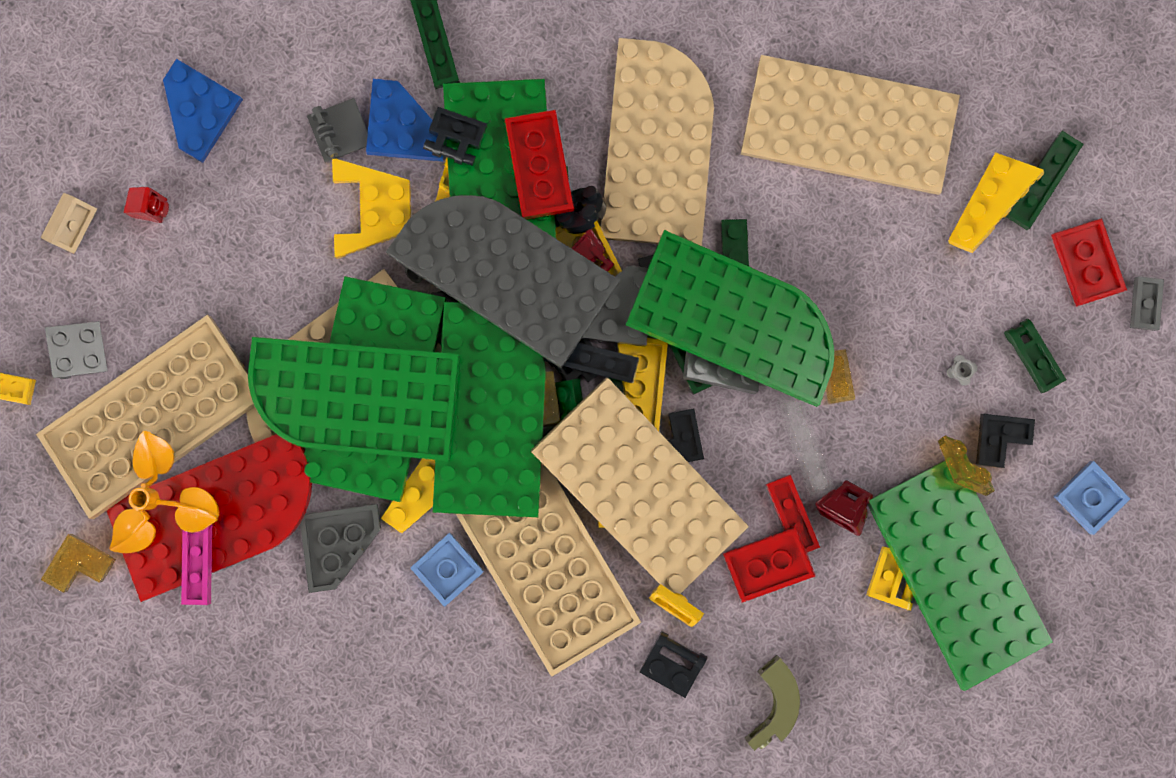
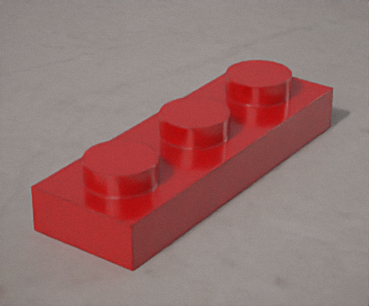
(791, 510)

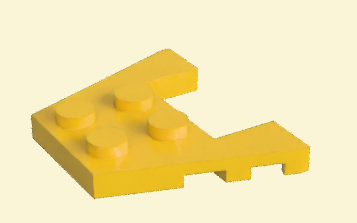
(383, 206)

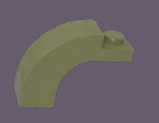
(785, 704)

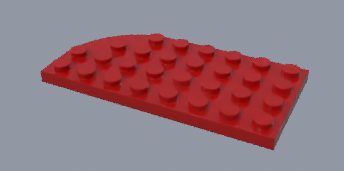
(259, 503)

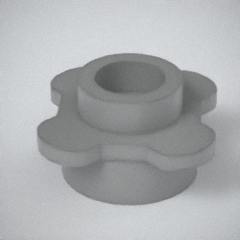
(969, 370)

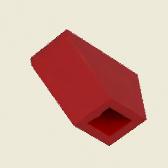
(146, 204)

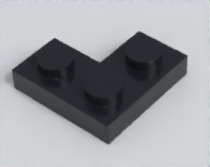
(996, 432)
(686, 435)

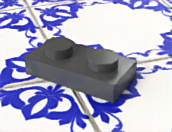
(1146, 303)

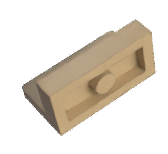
(68, 223)

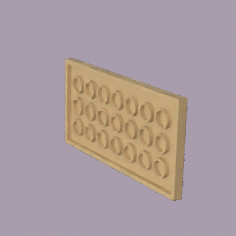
(850, 124)
(176, 393)
(639, 487)
(553, 577)

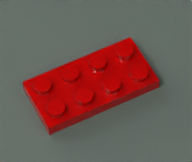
(539, 164)

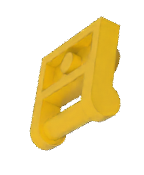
(886, 581)

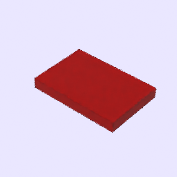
(1089, 262)
(769, 564)

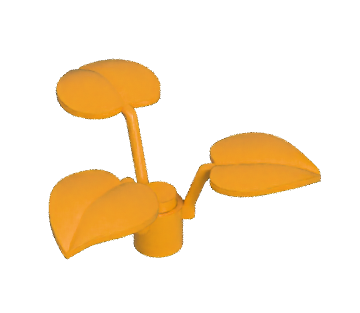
(195, 510)

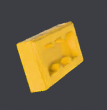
(16, 388)
(676, 605)

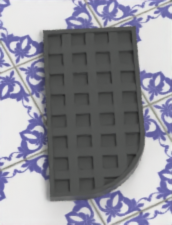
(506, 271)

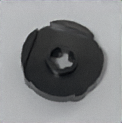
(593, 208)

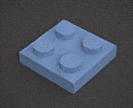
(1092, 497)
(447, 569)

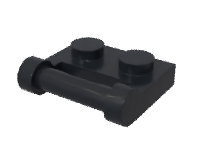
(668, 672)

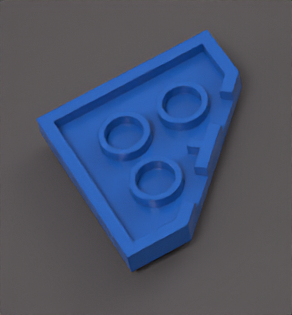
(198, 109)
(397, 123)

